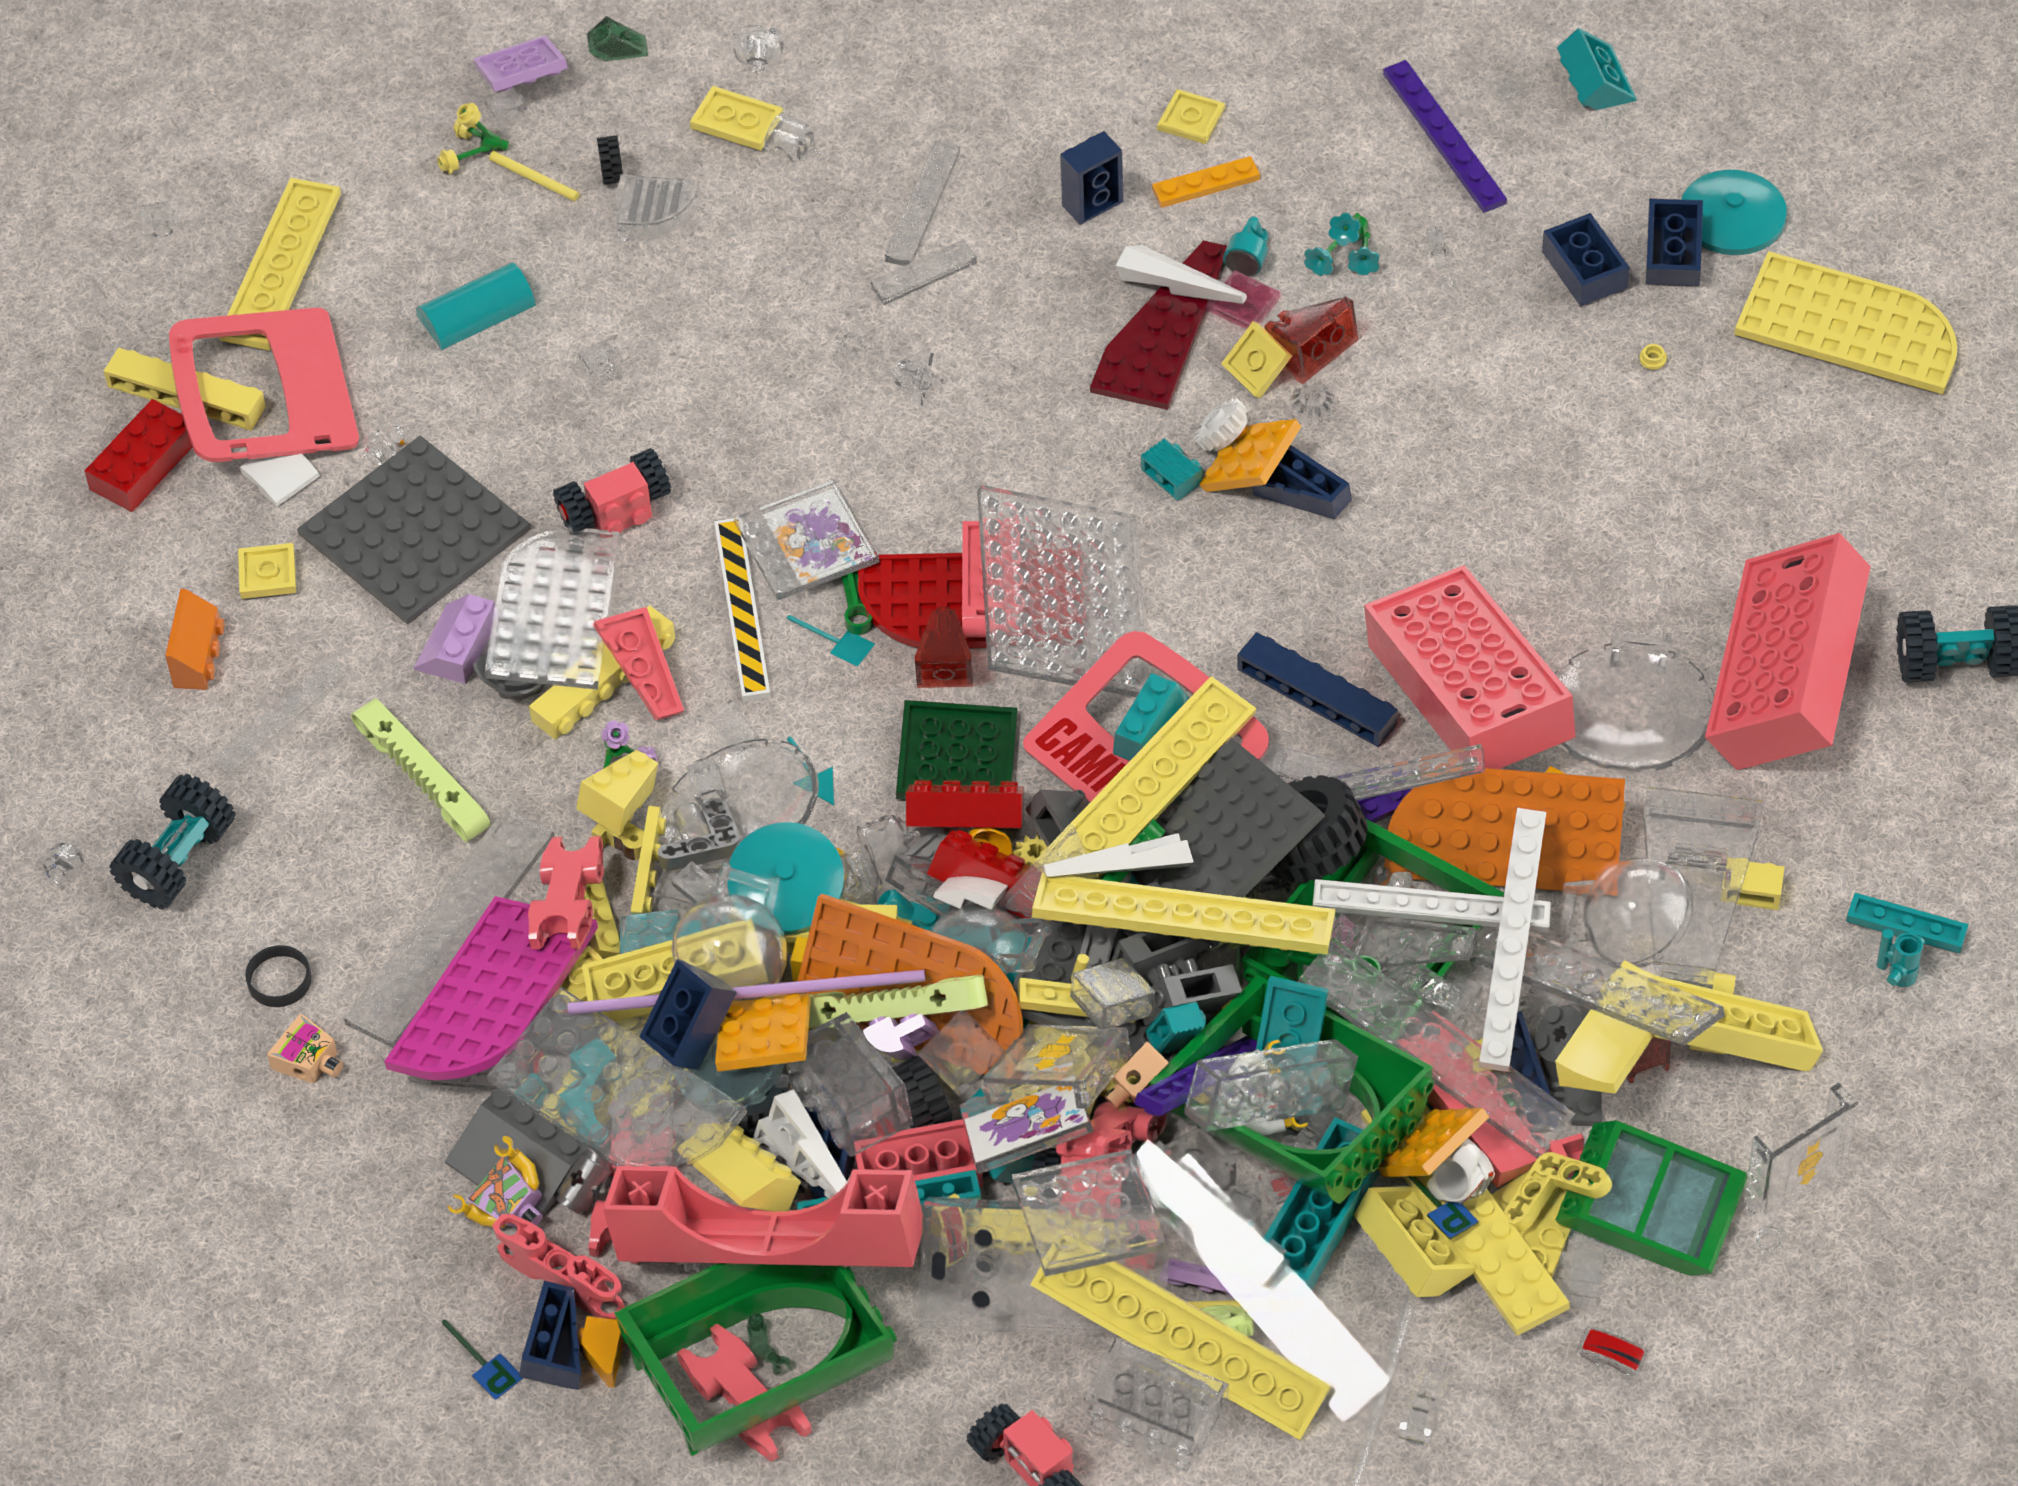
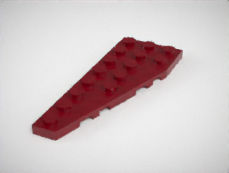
(1153, 347)

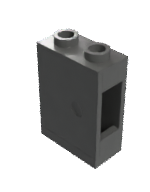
(1054, 811)
(1150, 950)
(1207, 988)

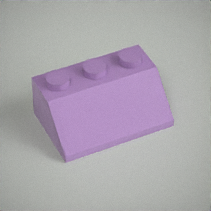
(458, 638)

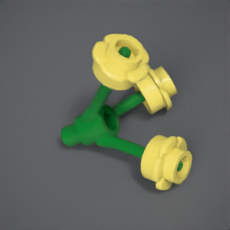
(464, 127)

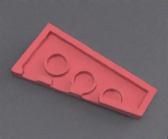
(640, 656)

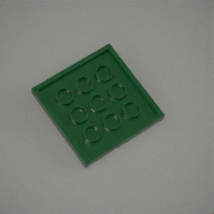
(955, 744)

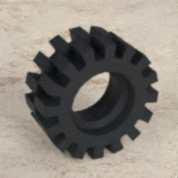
(610, 159)

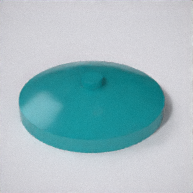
(1739, 211)
(800, 860)

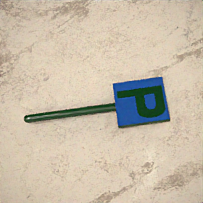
(1449, 1218)
(496, 1375)

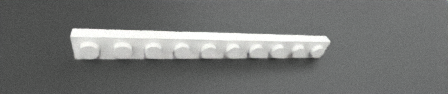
(1512, 940)

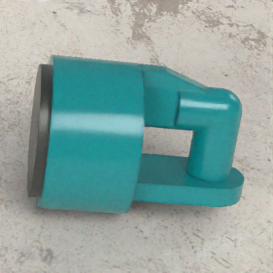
(1247, 248)

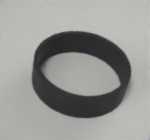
(271, 952)

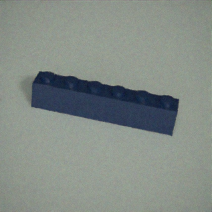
(1317, 689)

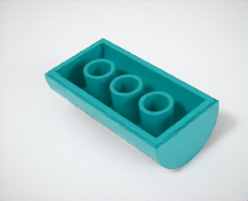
(476, 305)

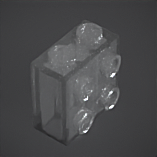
(1112, 994)

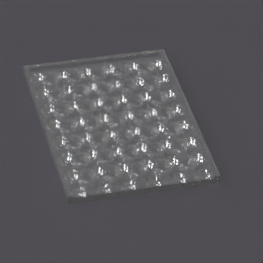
(1058, 587)

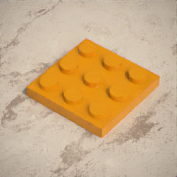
(1251, 456)
(764, 1032)
(1432, 1142)

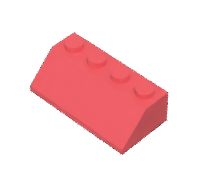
(924, 1150)

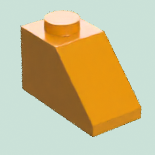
(602, 1347)

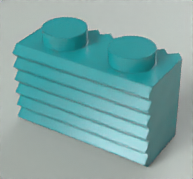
(1171, 469)
(1175, 1027)

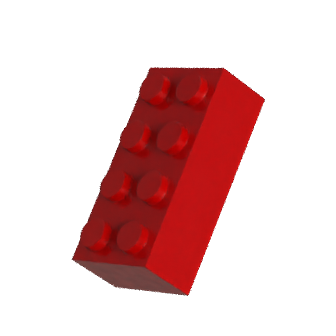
(139, 456)
(965, 805)
(962, 856)

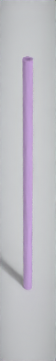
(760, 990)

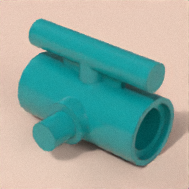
(1902, 955)

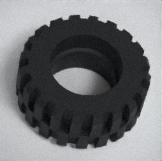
(1332, 839)

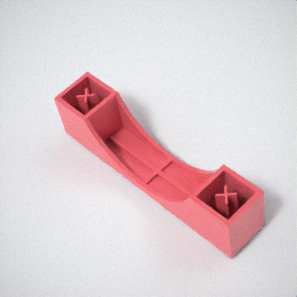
(667, 1218)

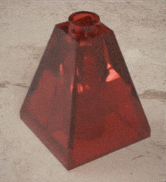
(943, 653)

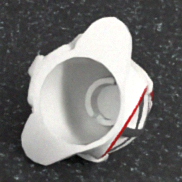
(1462, 1174)

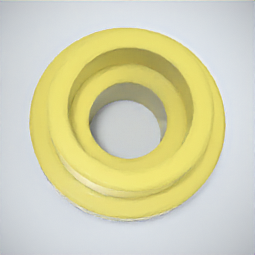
(1655, 351)

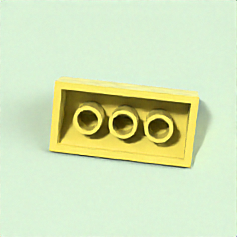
(750, 1174)
(1411, 1241)

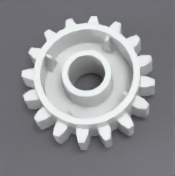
(1222, 425)

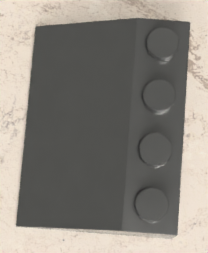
(534, 1136)

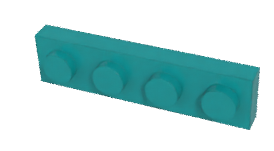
(1882, 915)

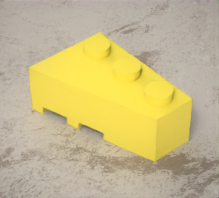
(618, 791)

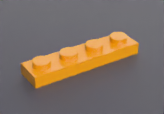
(1206, 181)

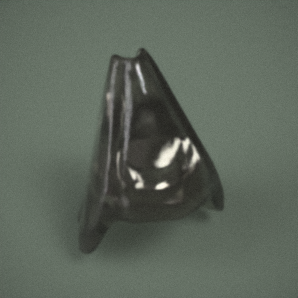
(1220, 955)

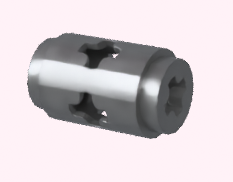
(576, 1191)

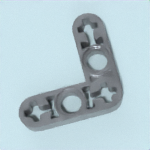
(681, 853)

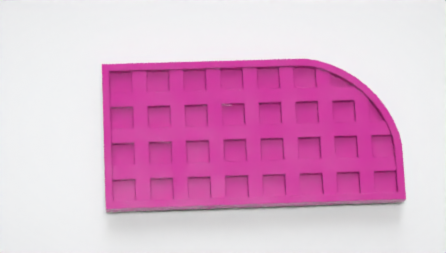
(484, 996)

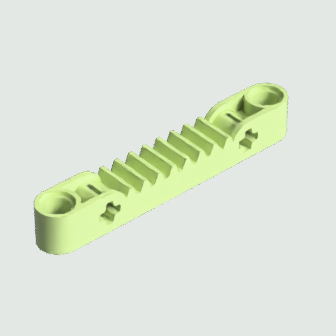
(458, 807)
(960, 993)

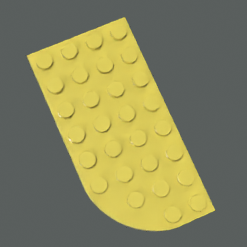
(1849, 322)

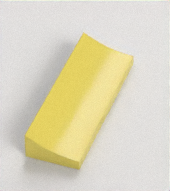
(629, 975)
(1757, 1029)
(1602, 1050)

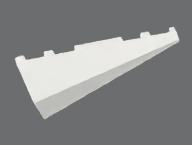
(1151, 267)
(1152, 854)
(796, 1139)

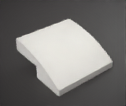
(280, 476)
(979, 890)

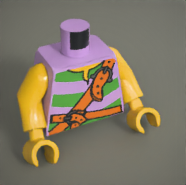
(506, 1190)

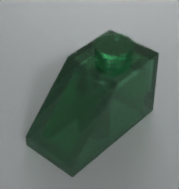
(615, 41)

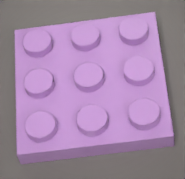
(520, 64)

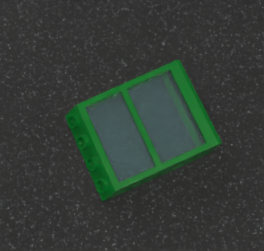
(1661, 1200)

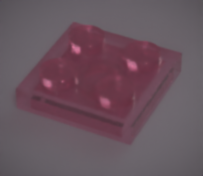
(1257, 304)

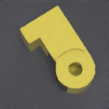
(628, 842)

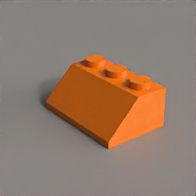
(193, 642)

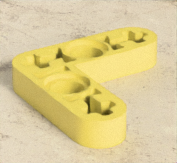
(1547, 1178)

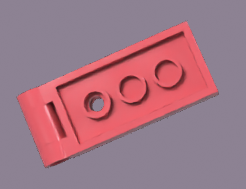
(972, 582)

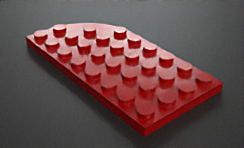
(907, 588)

